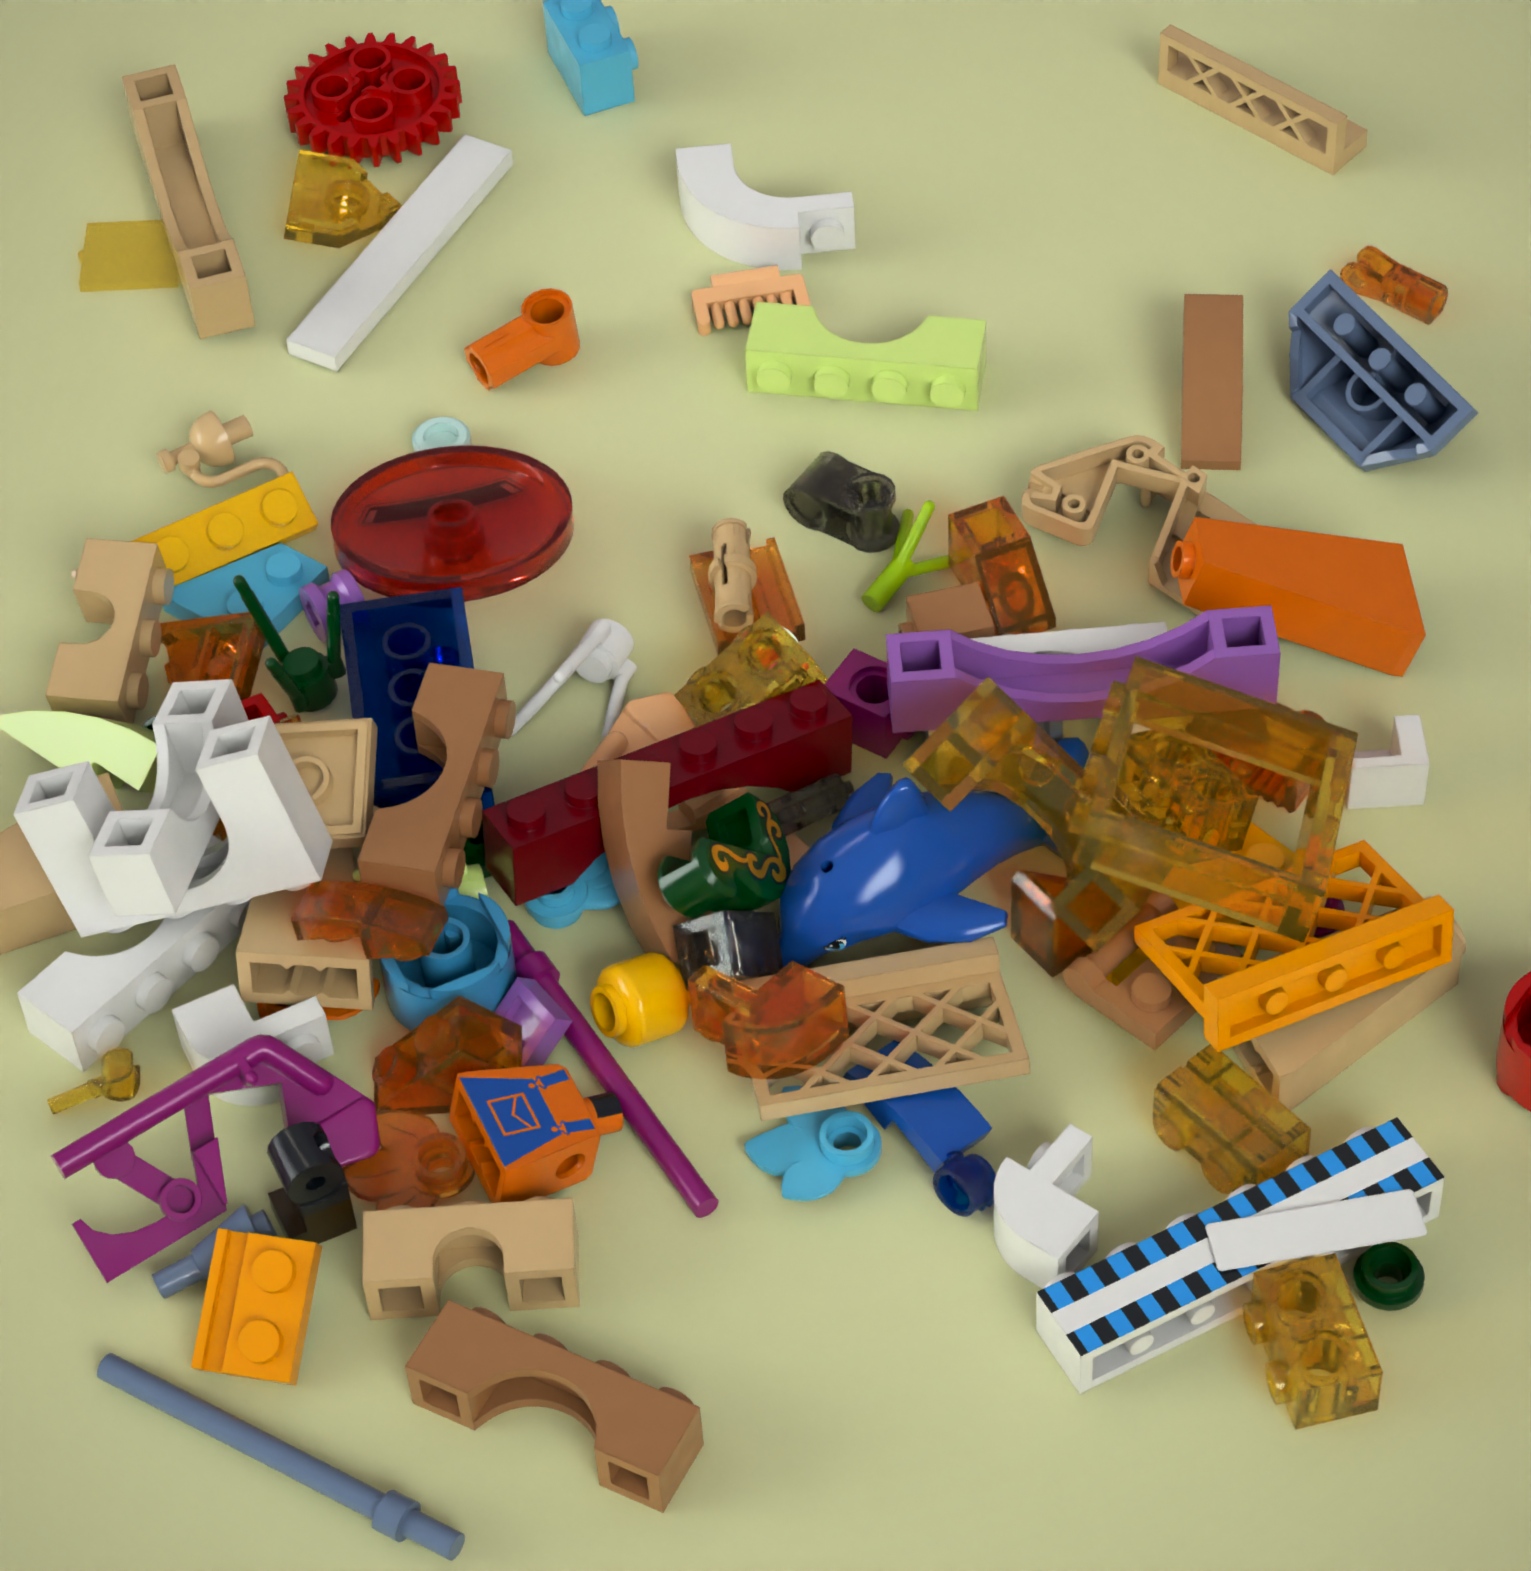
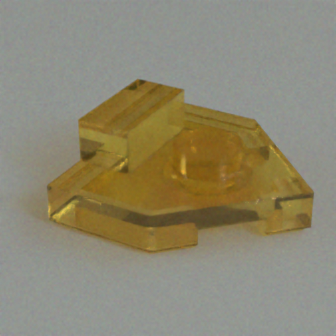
(335, 202)

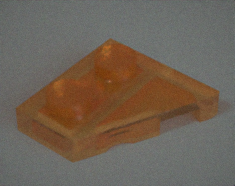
(214, 650)

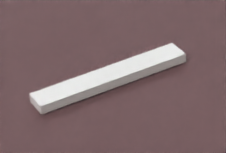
(399, 253)

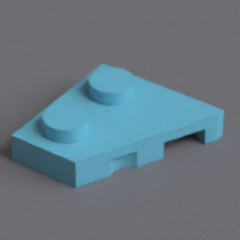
(271, 574)

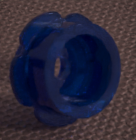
(965, 1183)

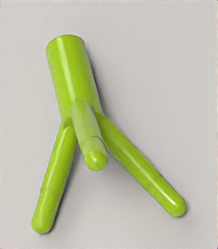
(901, 566)

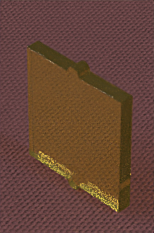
(127, 257)

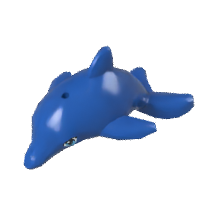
(900, 866)

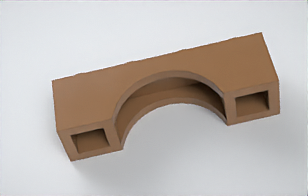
(459, 726)
(481, 1367)

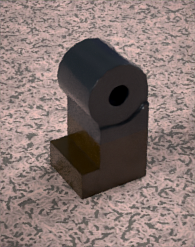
(315, 1192)

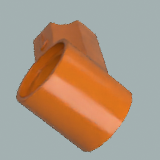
(541, 335)

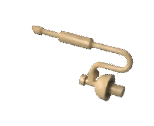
(212, 445)

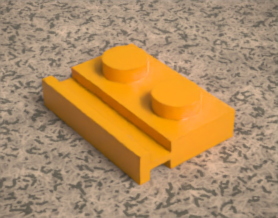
(256, 1306)

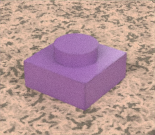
(540, 1018)

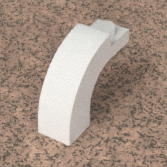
(752, 225)

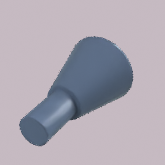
(197, 1265)

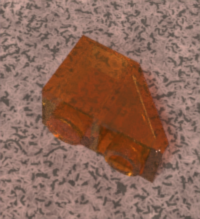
(996, 551)
(423, 1065)

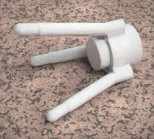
(596, 658)

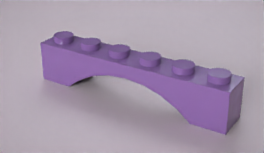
(940, 668)

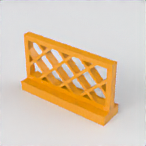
(1311, 974)

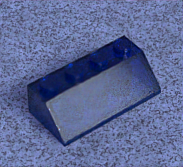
(386, 660)

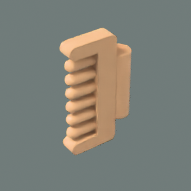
(742, 291)

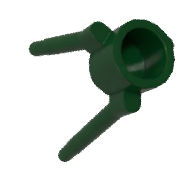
(303, 672)

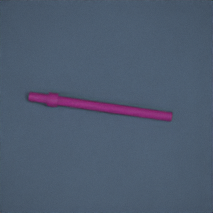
(613, 1079)

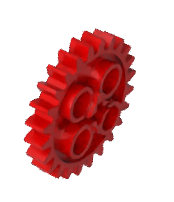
(373, 99)

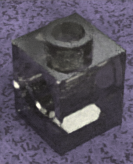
(731, 942)

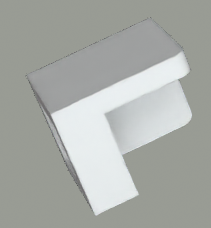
(1393, 774)

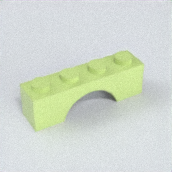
(930, 367)

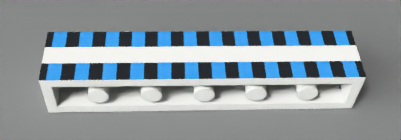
(1169, 1286)

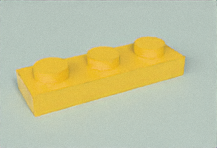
(234, 528)

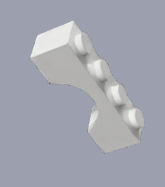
(152, 853)
(91, 1002)

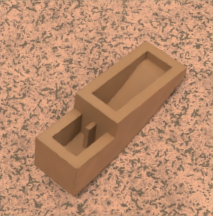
(1212, 382)
(635, 840)

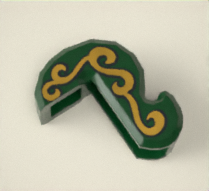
(733, 869)

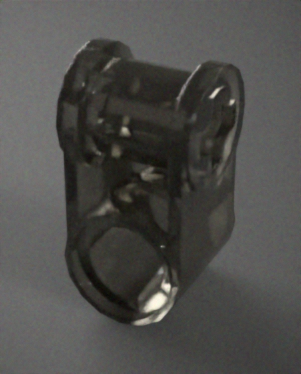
(845, 503)

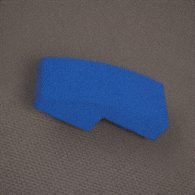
(930, 1120)

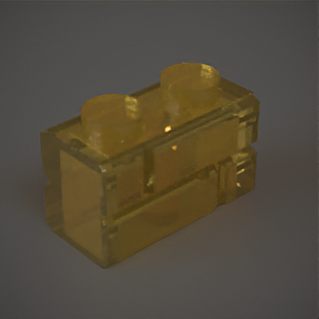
(1227, 1122)

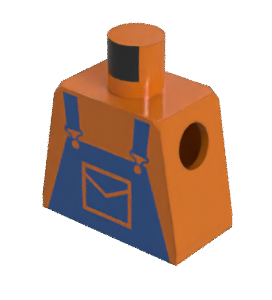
(530, 1129)

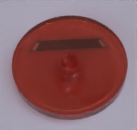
(453, 521)

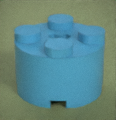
(464, 962)

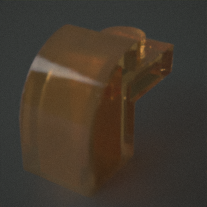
(772, 1029)

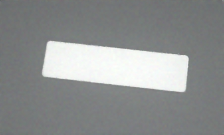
(1315, 1230)

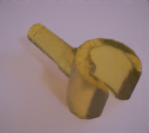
(117, 1082)

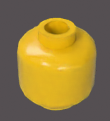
(640, 1000)

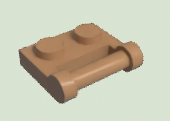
(1146, 999)

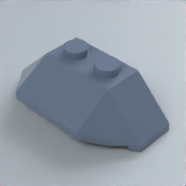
(1367, 381)

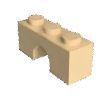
(122, 588)
(418, 1249)

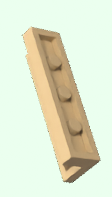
(1258, 101)

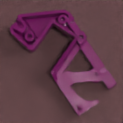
(305, 1095)

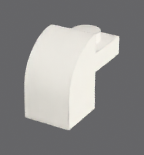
(222, 1021)
(1036, 1216)

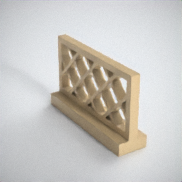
(902, 987)

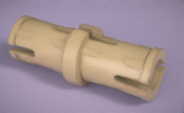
(732, 575)

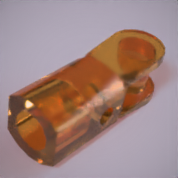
(1395, 285)

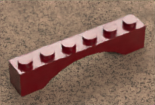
(780, 743)

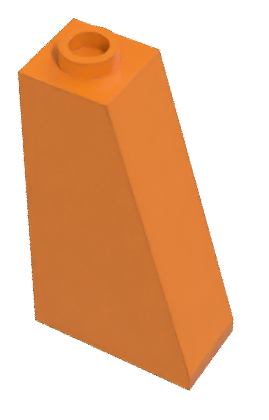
(1323, 588)

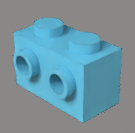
(590, 53)

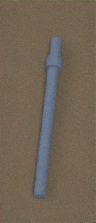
(390, 1512)

